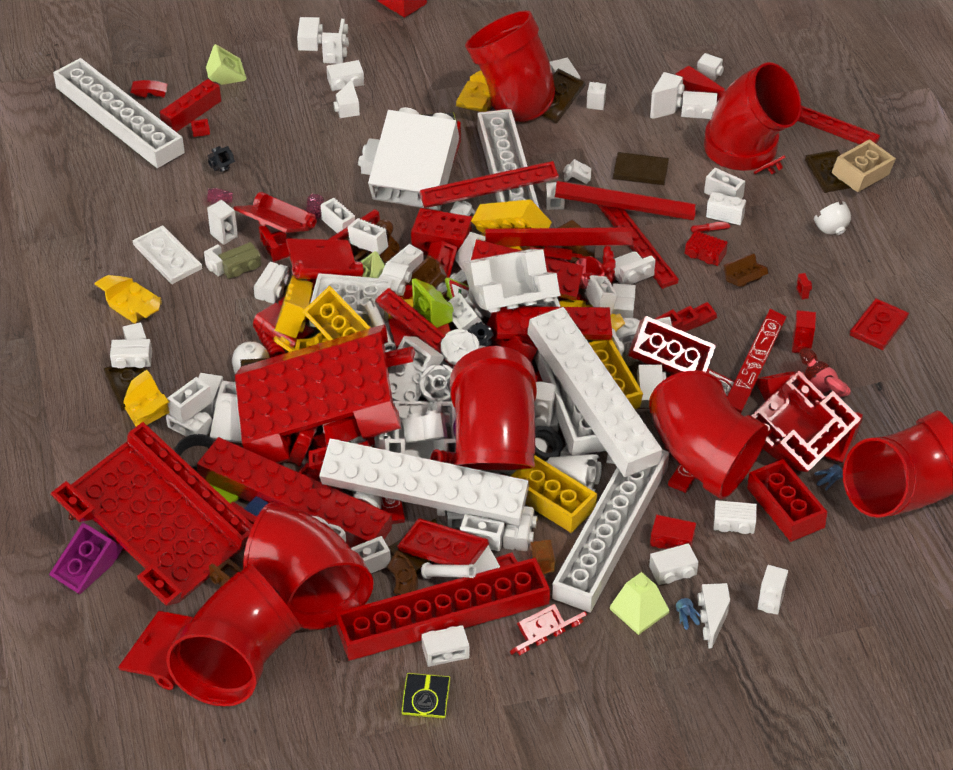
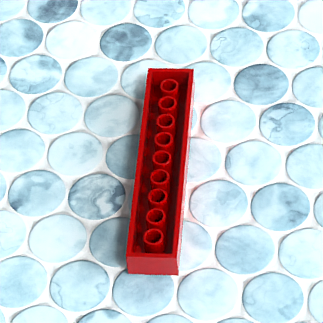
(254, 475)
(453, 603)

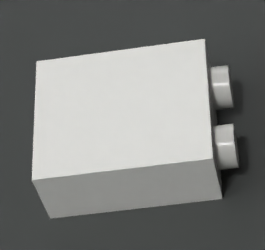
(413, 156)

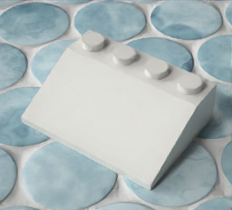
(354, 291)

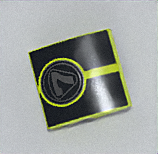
(426, 695)

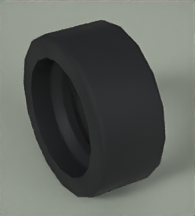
(552, 438)

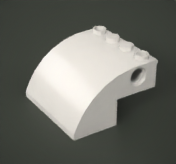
(511, 280)
(395, 440)

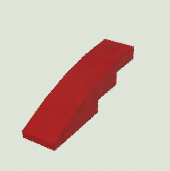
(690, 318)

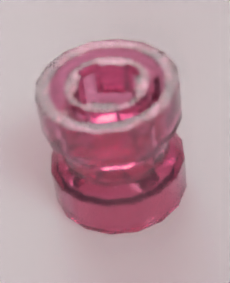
(314, 204)

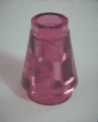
(215, 195)

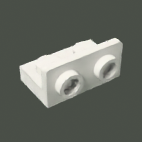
(463, 313)

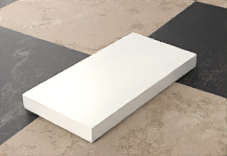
(167, 254)

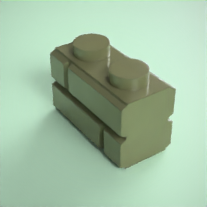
(240, 260)

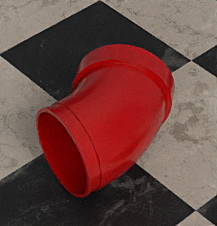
(514, 65)
(750, 116)
(494, 409)
(706, 430)
(902, 468)
(307, 565)
(230, 639)

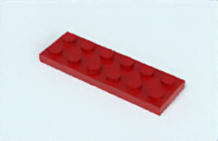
(568, 273)
(591, 321)

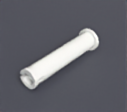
(376, 320)
(429, 570)

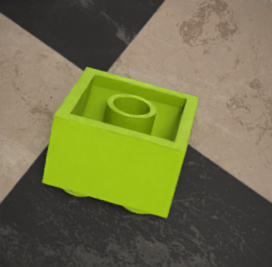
(431, 303)

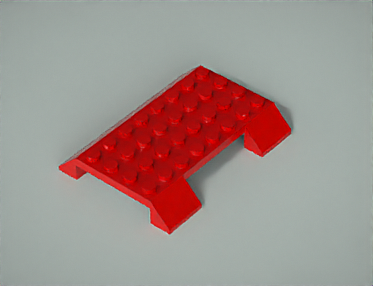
(316, 388)
(158, 514)

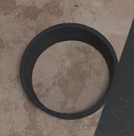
(193, 440)

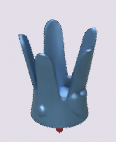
(833, 474)
(685, 608)

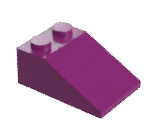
(85, 558)

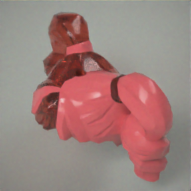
(826, 377)

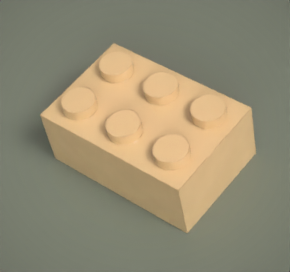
(863, 165)

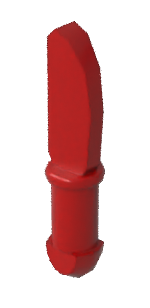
(710, 227)

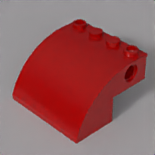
(803, 422)

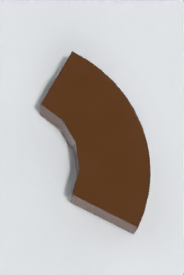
(404, 574)

